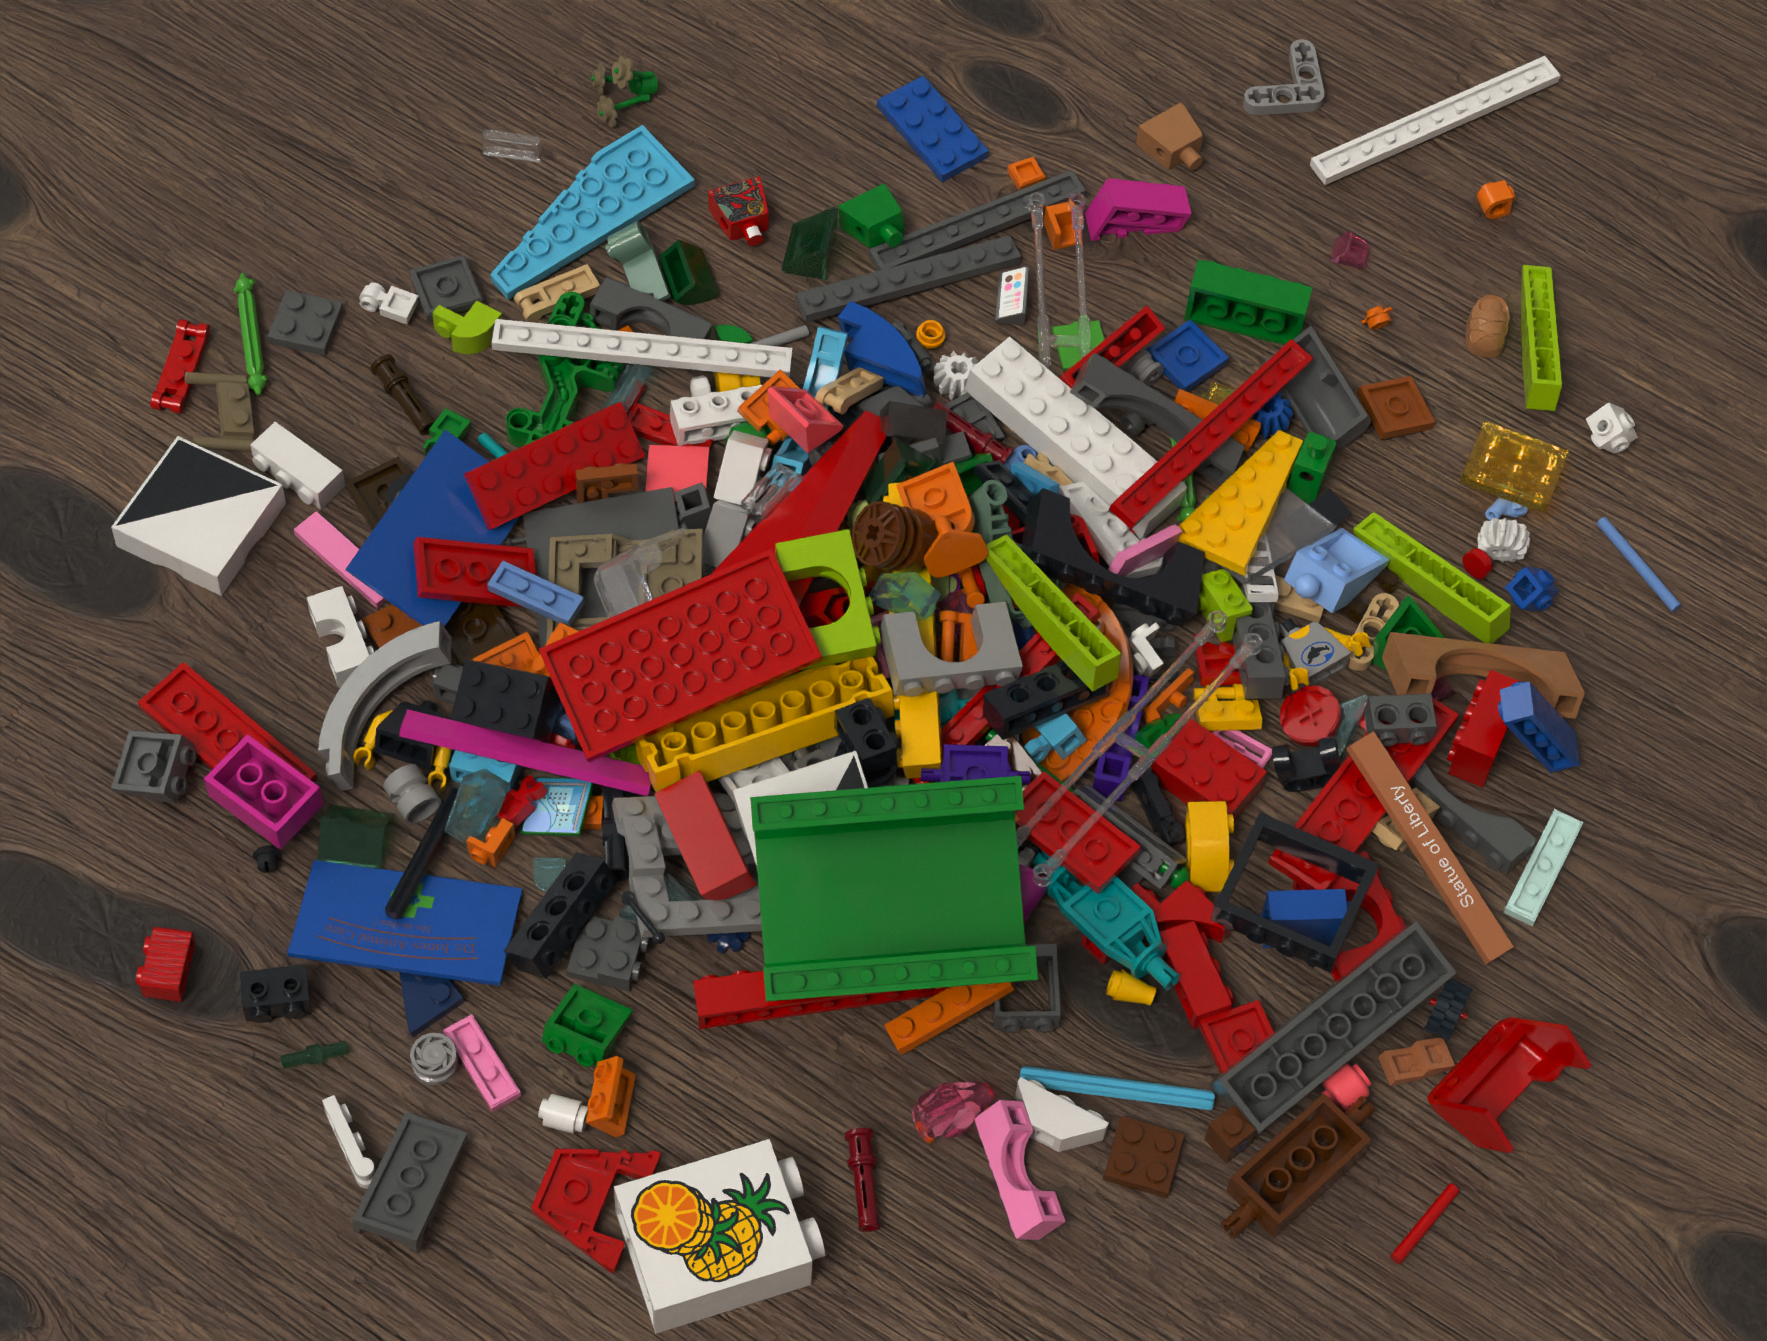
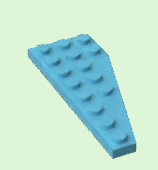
(611, 193)

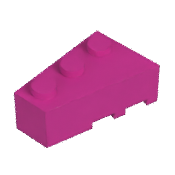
(1137, 206)

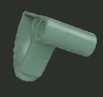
(992, 524)

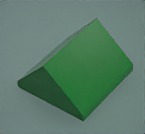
(1408, 620)

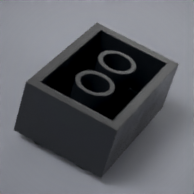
(506, 701)

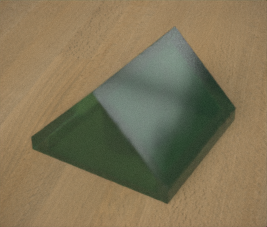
(811, 245)
(895, 466)
(354, 836)

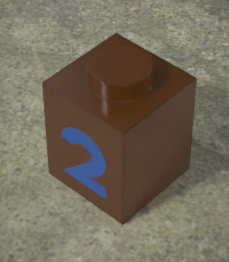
(1229, 1134)

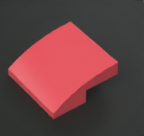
(676, 467)

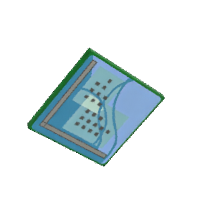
(561, 809)

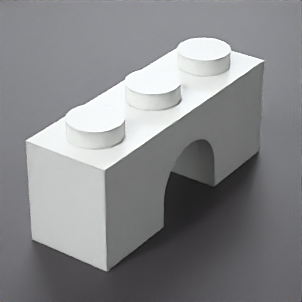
(333, 614)

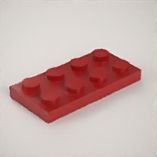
(463, 569)
(1098, 854)

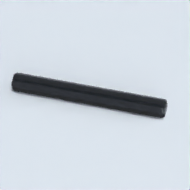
(421, 859)

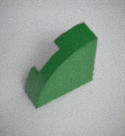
(732, 334)

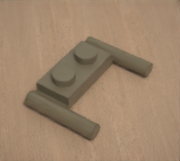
(233, 408)

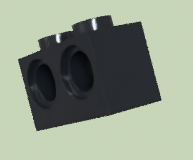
(863, 737)

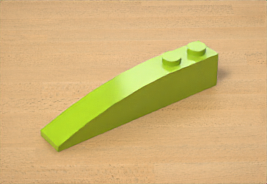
(1539, 339)
(1437, 580)
(1054, 615)

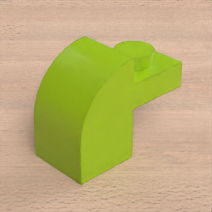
(468, 333)

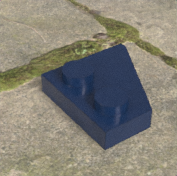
(427, 1000)

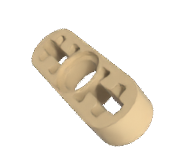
(1371, 619)

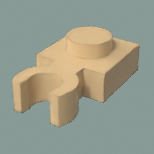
(1042, 465)

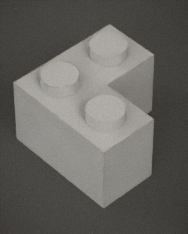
(725, 530)

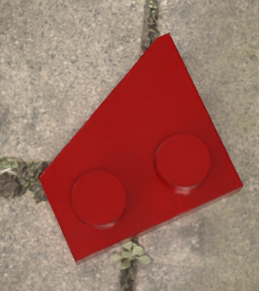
(1213, 660)

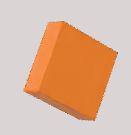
(1025, 173)

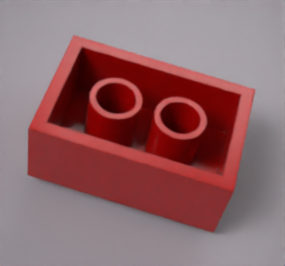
(1480, 731)
(1208, 770)

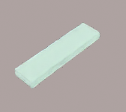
(1543, 867)

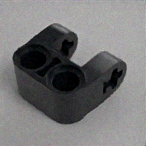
(1308, 767)

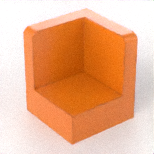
(1059, 225)

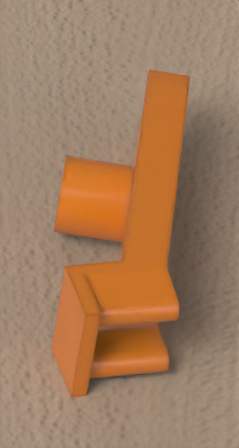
(1169, 696)

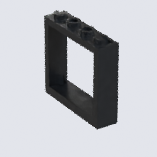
(1313, 851)

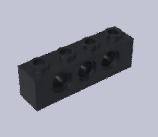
(1037, 699)
(560, 915)

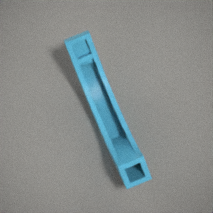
(823, 368)

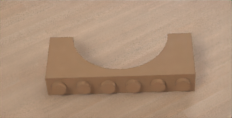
(1419, 660)

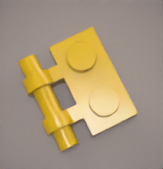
(1228, 715)

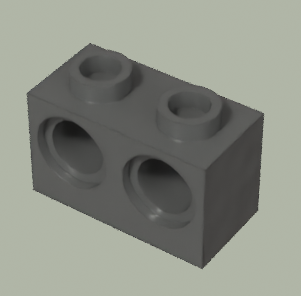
(1399, 711)

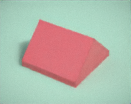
(802, 416)

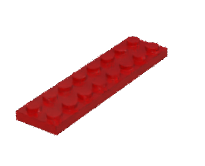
(1348, 807)

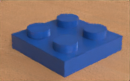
(1188, 356)

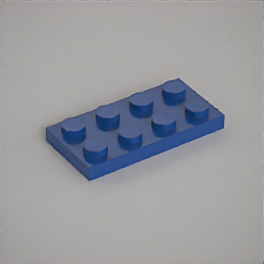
(932, 128)

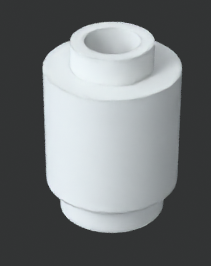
(563, 1114)

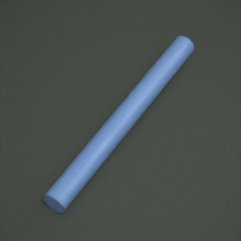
(1638, 564)

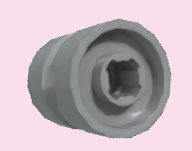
(413, 797)

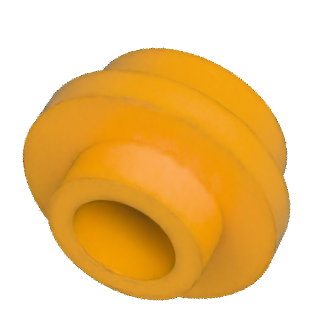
(933, 328)

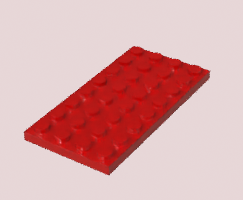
(680, 655)

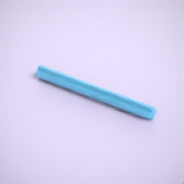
(1120, 1088)

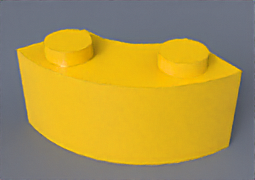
(1208, 844)

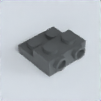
(154, 766)
(608, 953)

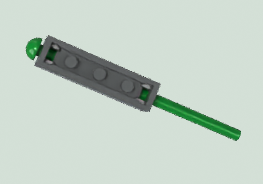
(1156, 859)

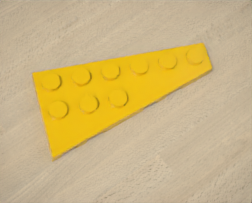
(1241, 509)

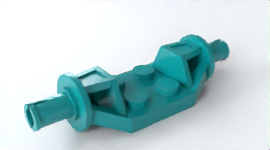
(1113, 922)

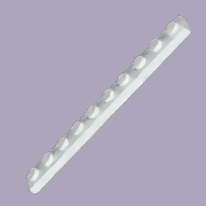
(1434, 120)
(640, 348)

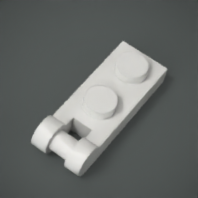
(350, 1143)

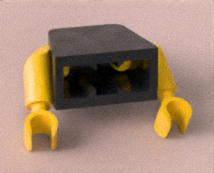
(385, 740)

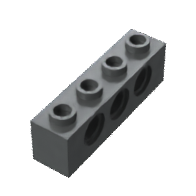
(1261, 673)

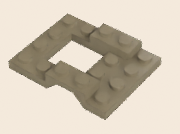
(572, 553)

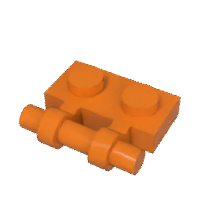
(756, 408)

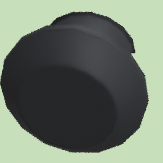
(266, 858)

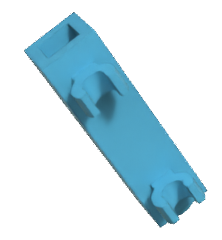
(1057, 734)

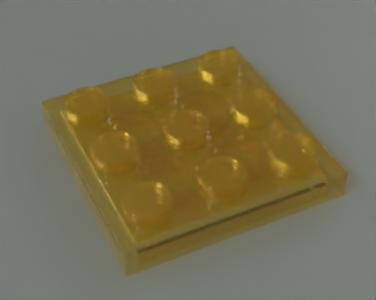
(1514, 467)

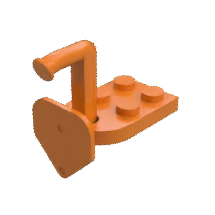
(946, 503)

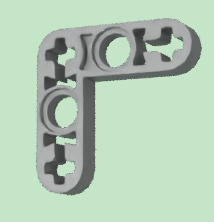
(1300, 88)

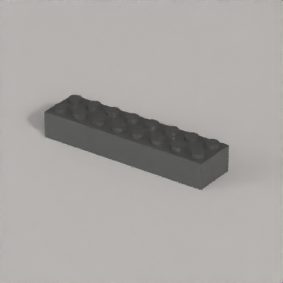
(1334, 1027)

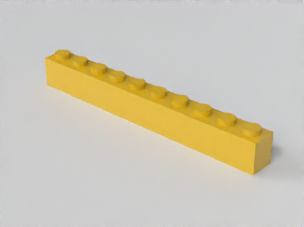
(919, 715)

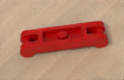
(182, 358)

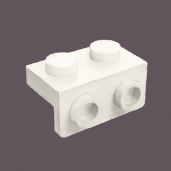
(1143, 655)

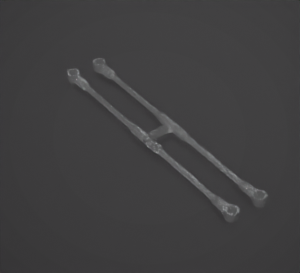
(1046, 340)
(1146, 755)

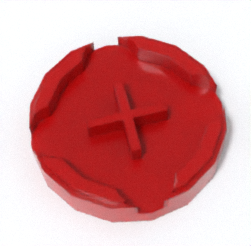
(1310, 715)

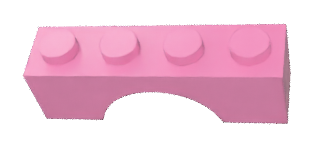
(1004, 1134)

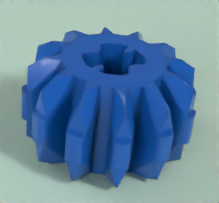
(1274, 416)

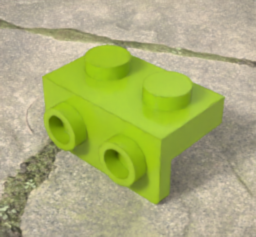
(1222, 593)

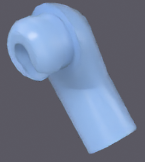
(1506, 508)

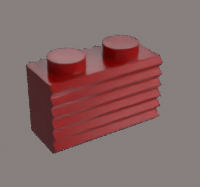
(166, 963)

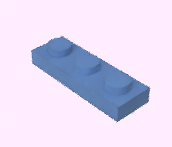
(535, 593)

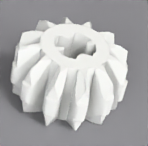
(952, 374)
(1504, 539)

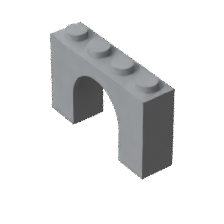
(917, 671)

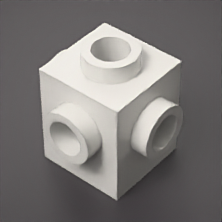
(1612, 428)

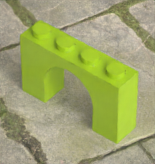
(834, 557)

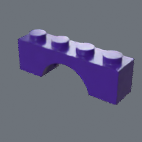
(1115, 763)

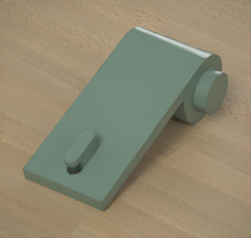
(637, 255)

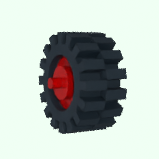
(1448, 1009)

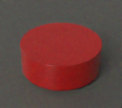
(1477, 563)

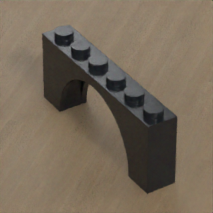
(1055, 549)

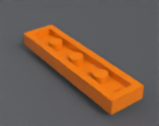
(942, 1013)

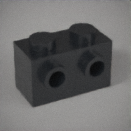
(276, 993)

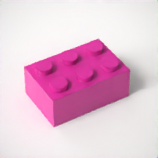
(264, 791)

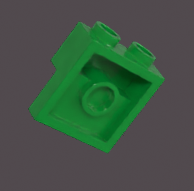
(585, 1026)

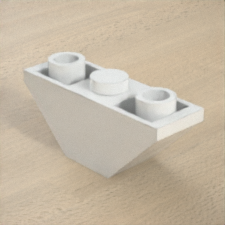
(1057, 1119)

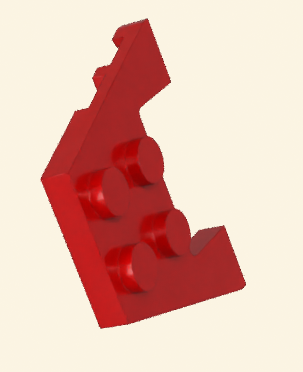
(577, 1191)

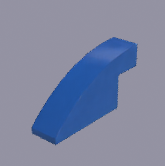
(880, 349)

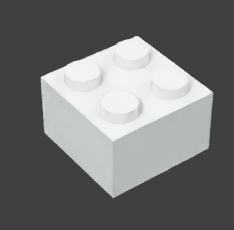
(741, 466)

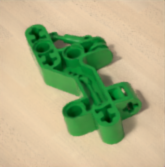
(562, 380)

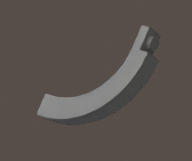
(369, 685)

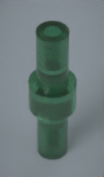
(314, 1054)

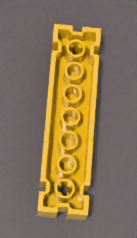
(762, 723)

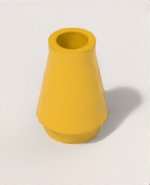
(1127, 988)

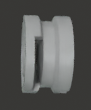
(434, 1060)

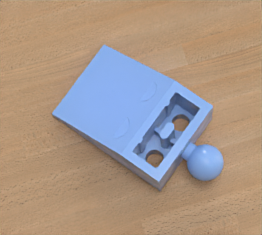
(1334, 569)

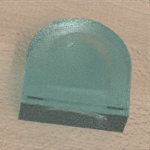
(546, 871)

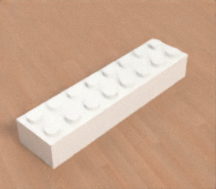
(1064, 428)

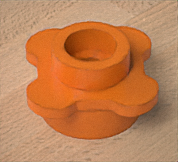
(1377, 317)

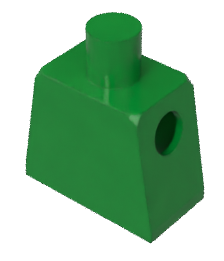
(873, 218)
(1315, 459)

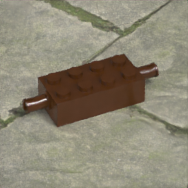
(1298, 1166)

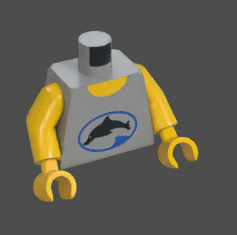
(1317, 652)

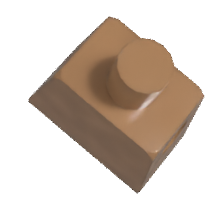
(1172, 138)

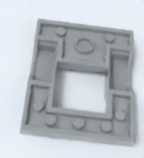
(647, 842)

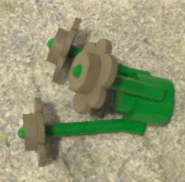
(640, 83)

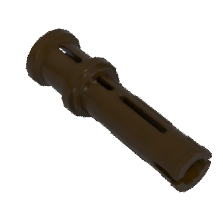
(397, 385)

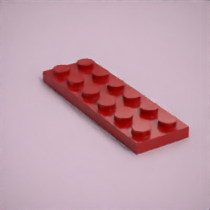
(549, 464)
(199, 712)

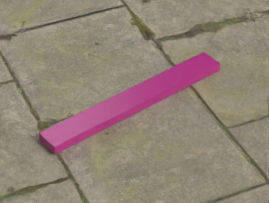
(524, 752)

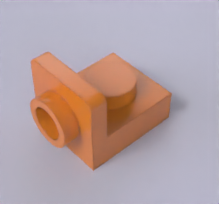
(495, 846)

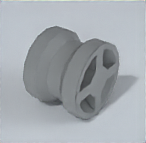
(1145, 368)

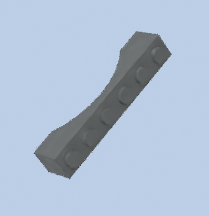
(1108, 386)
(1496, 838)

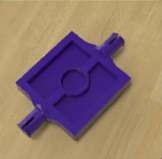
(972, 763)

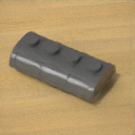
(1323, 395)

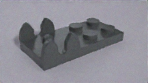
(410, 1181)

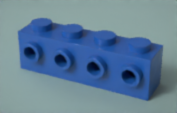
(1539, 726)

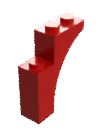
(1182, 906)

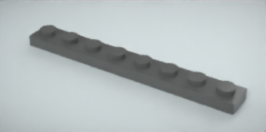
(974, 223)
(908, 278)

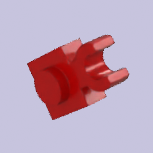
(518, 804)

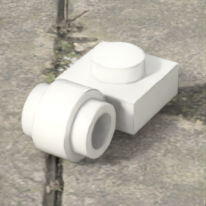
(394, 305)

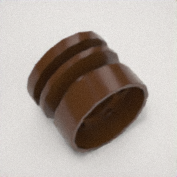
(892, 537)

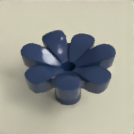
(729, 939)

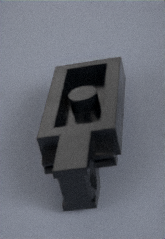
(1158, 808)

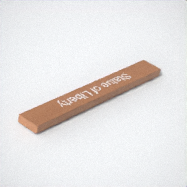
(1429, 847)

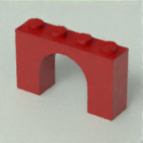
(1379, 906)

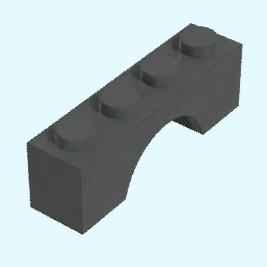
(621, 305)

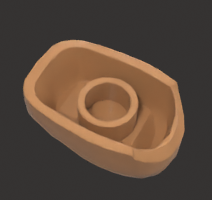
(1487, 326)

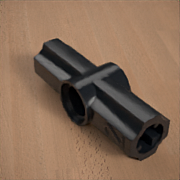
(615, 846)

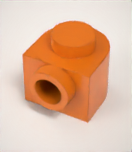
(1496, 199)

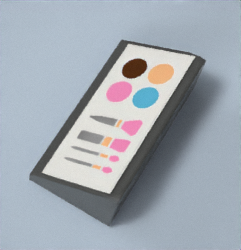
(1012, 296)

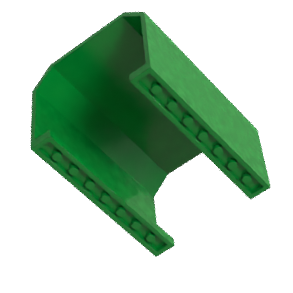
(891, 888)

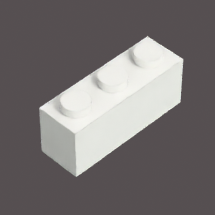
(297, 466)

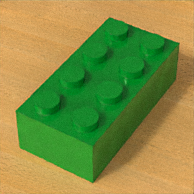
(1247, 302)

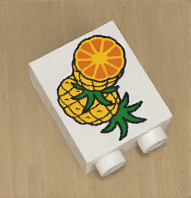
(717, 1234)

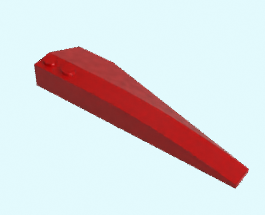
(820, 499)

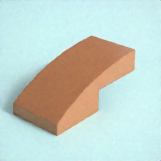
(1416, 1062)

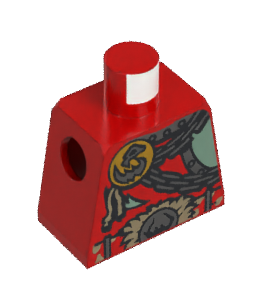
(741, 210)

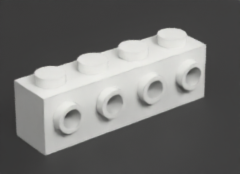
(708, 415)

